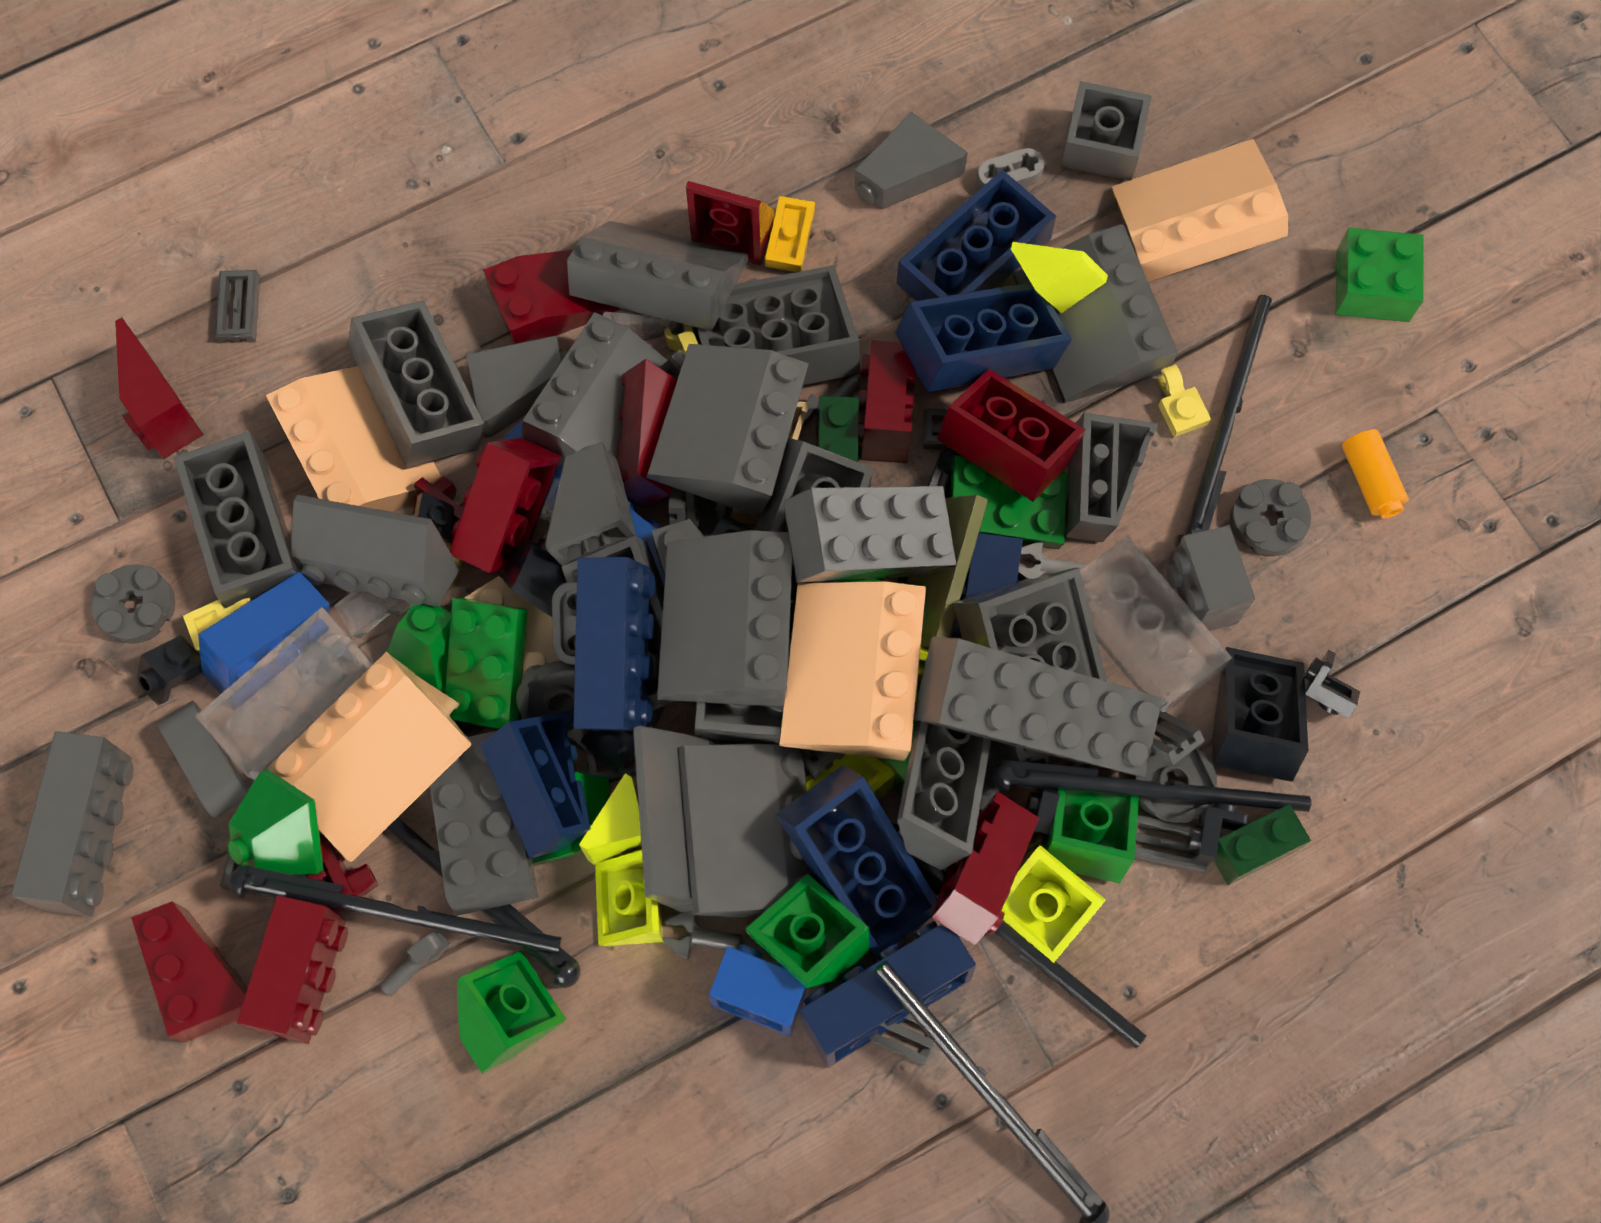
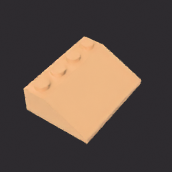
(1201, 210)
(346, 441)
(853, 668)
(371, 754)

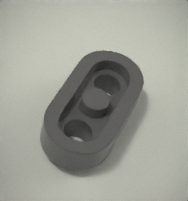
(564, 622)

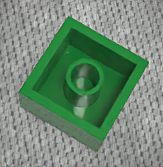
(1379, 274)

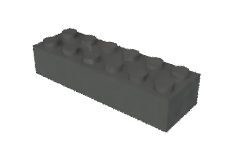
(1037, 706)

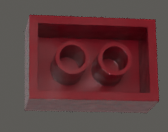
(1010, 434)
(503, 502)
(293, 970)

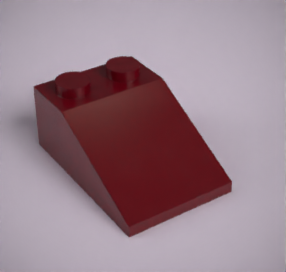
(729, 220)
(536, 298)
(151, 403)

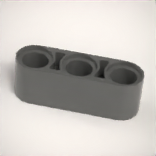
(203, 760)

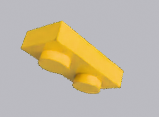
(790, 234)

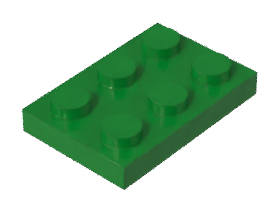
(1009, 511)
(485, 661)

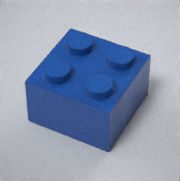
(757, 990)

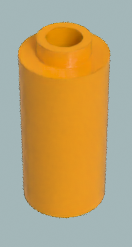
(1375, 473)

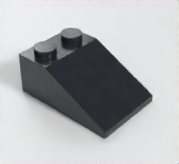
(1261, 716)

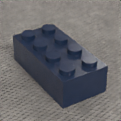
(975, 242)
(967, 333)
(613, 644)
(859, 857)
(852, 1012)

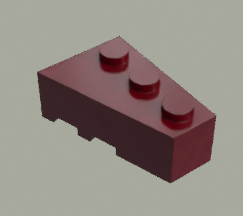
(886, 403)
(643, 414)
(981, 882)
(187, 973)

